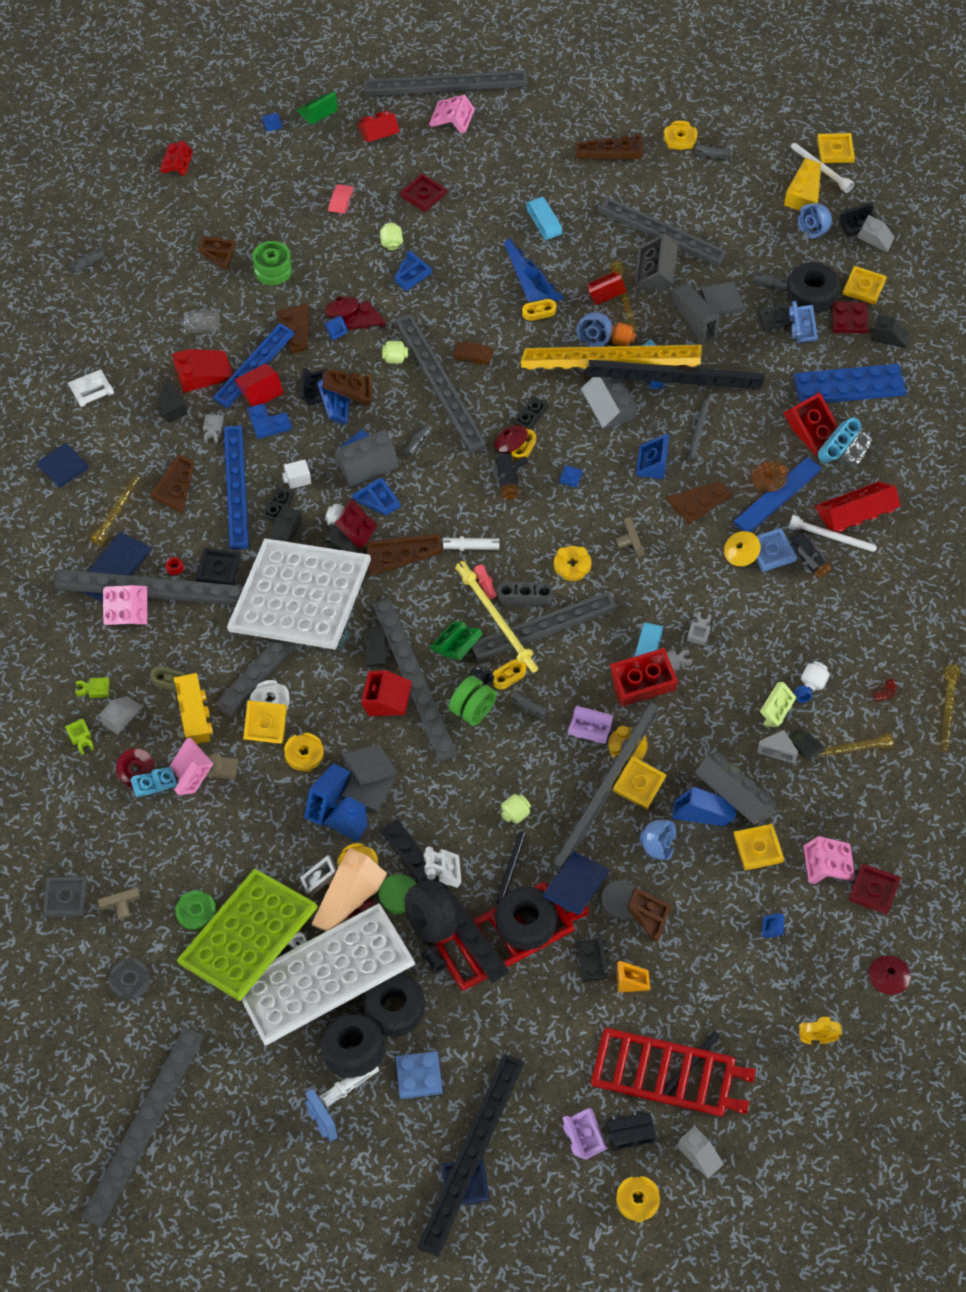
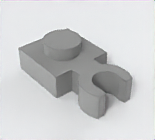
(212, 425)
(699, 630)
(677, 660)

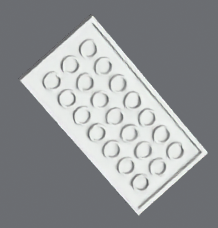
(326, 973)

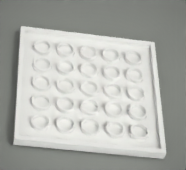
(299, 593)

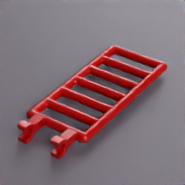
(566, 918)
(731, 1070)

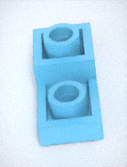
(153, 782)

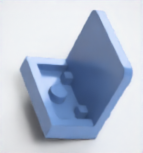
(804, 323)

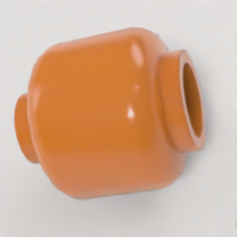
(622, 334)

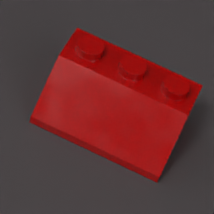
(643, 677)

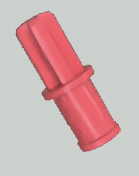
(485, 581)

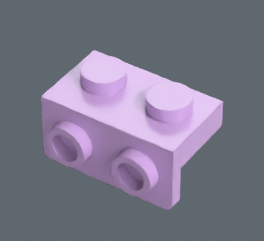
(590, 725)
(584, 1134)

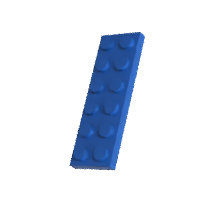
(851, 383)

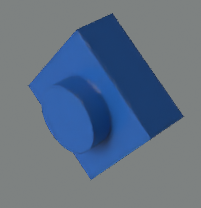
(272, 122)
(336, 327)
(571, 476)
(773, 925)

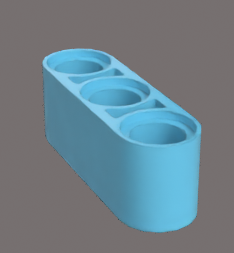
(544, 218)
(833, 444)
(649, 638)

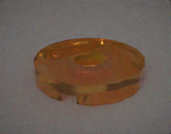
(769, 469)

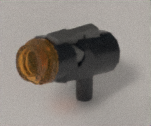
(506, 475)
(810, 554)

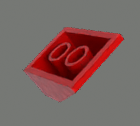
(201, 368)
(812, 422)

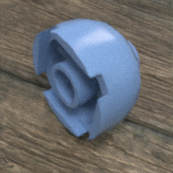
(815, 216)
(594, 326)
(657, 836)

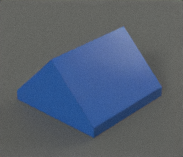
(653, 458)

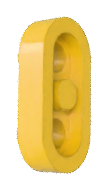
(539, 310)
(526, 448)
(507, 673)

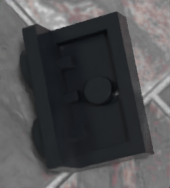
(853, 219)
(309, 386)

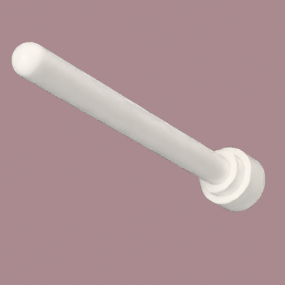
(844, 183)
(797, 523)

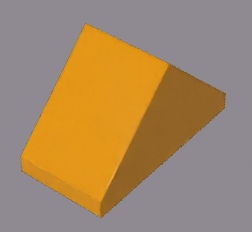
(631, 978)

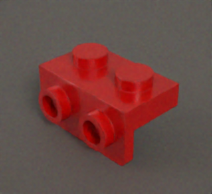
(176, 158)

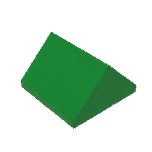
(319, 108)

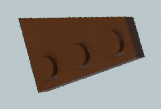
(296, 319)
(349, 385)
(175, 484)
(699, 501)

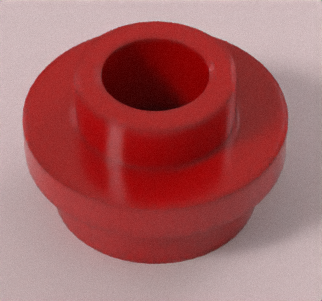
(174, 562)

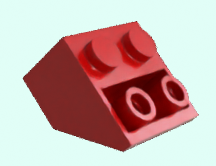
(378, 127)
(385, 694)

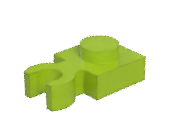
(96, 687)
(79, 735)

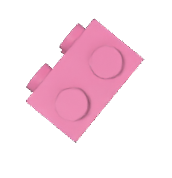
(125, 605)

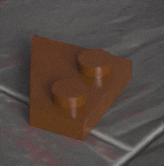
(217, 250)
(649, 912)

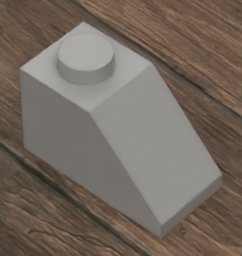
(876, 233)
(119, 713)
(700, 1152)

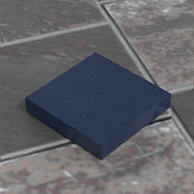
(62, 465)
(478, 1189)

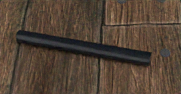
(511, 866)
(705, 1046)

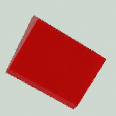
(606, 288)
(260, 385)

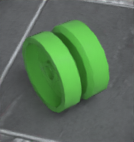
(272, 263)
(472, 700)

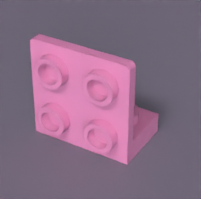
(454, 110)
(190, 767)
(828, 858)

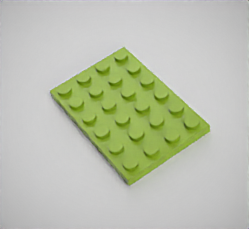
(247, 934)

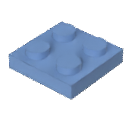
(774, 550)
(419, 1075)
(317, 1111)

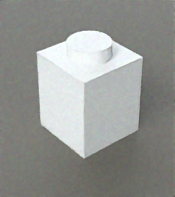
(296, 474)

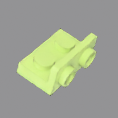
(777, 705)

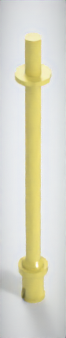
(469, 578)

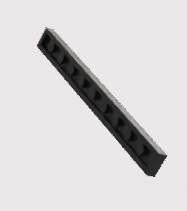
(674, 374)
(466, 930)
(470, 1156)

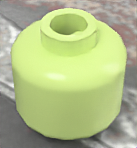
(391, 236)
(394, 352)
(515, 809)

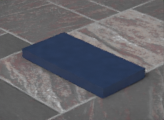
(120, 558)
(576, 883)

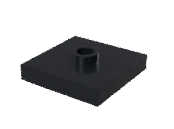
(218, 566)

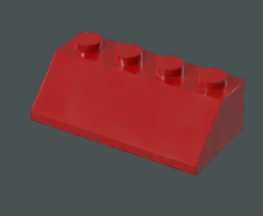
(858, 506)

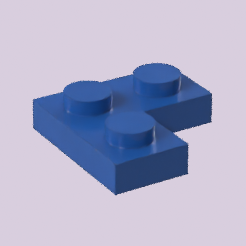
(266, 425)

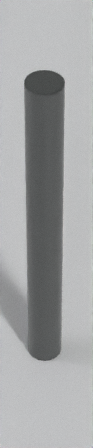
(698, 430)

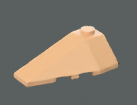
(352, 884)

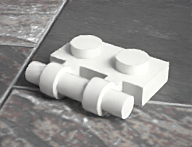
(447, 868)

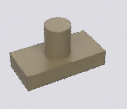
(631, 538)
(223, 767)
(120, 902)

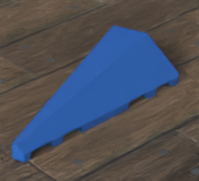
(531, 278)

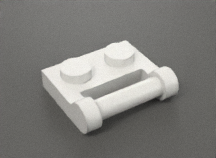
(89, 384)

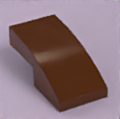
(472, 351)

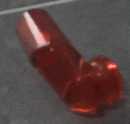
(888, 691)

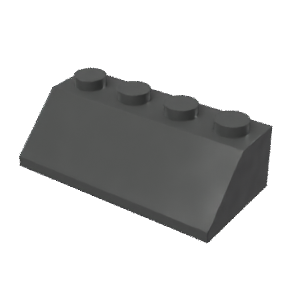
(736, 788)

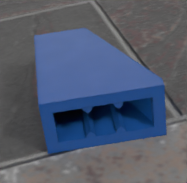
(326, 793)
(703, 807)
(348, 818)

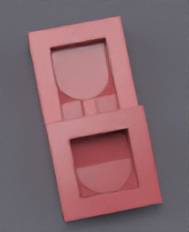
(340, 198)

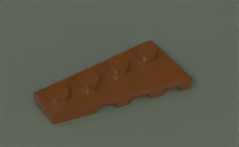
(622, 148)
(397, 552)

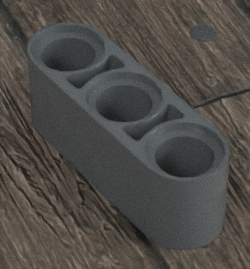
(516, 592)

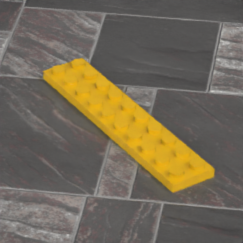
(579, 356)

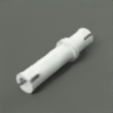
(470, 543)
(342, 1088)

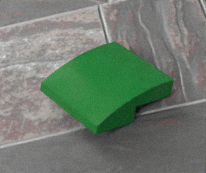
(456, 640)

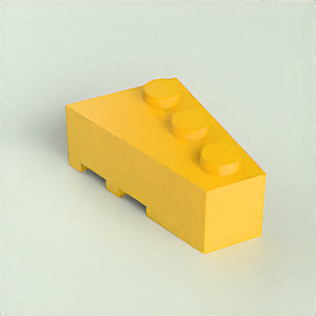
(804, 186)
(192, 708)

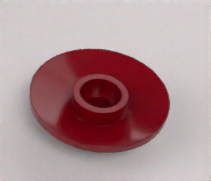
(341, 306)
(511, 439)
(138, 757)
(889, 983)

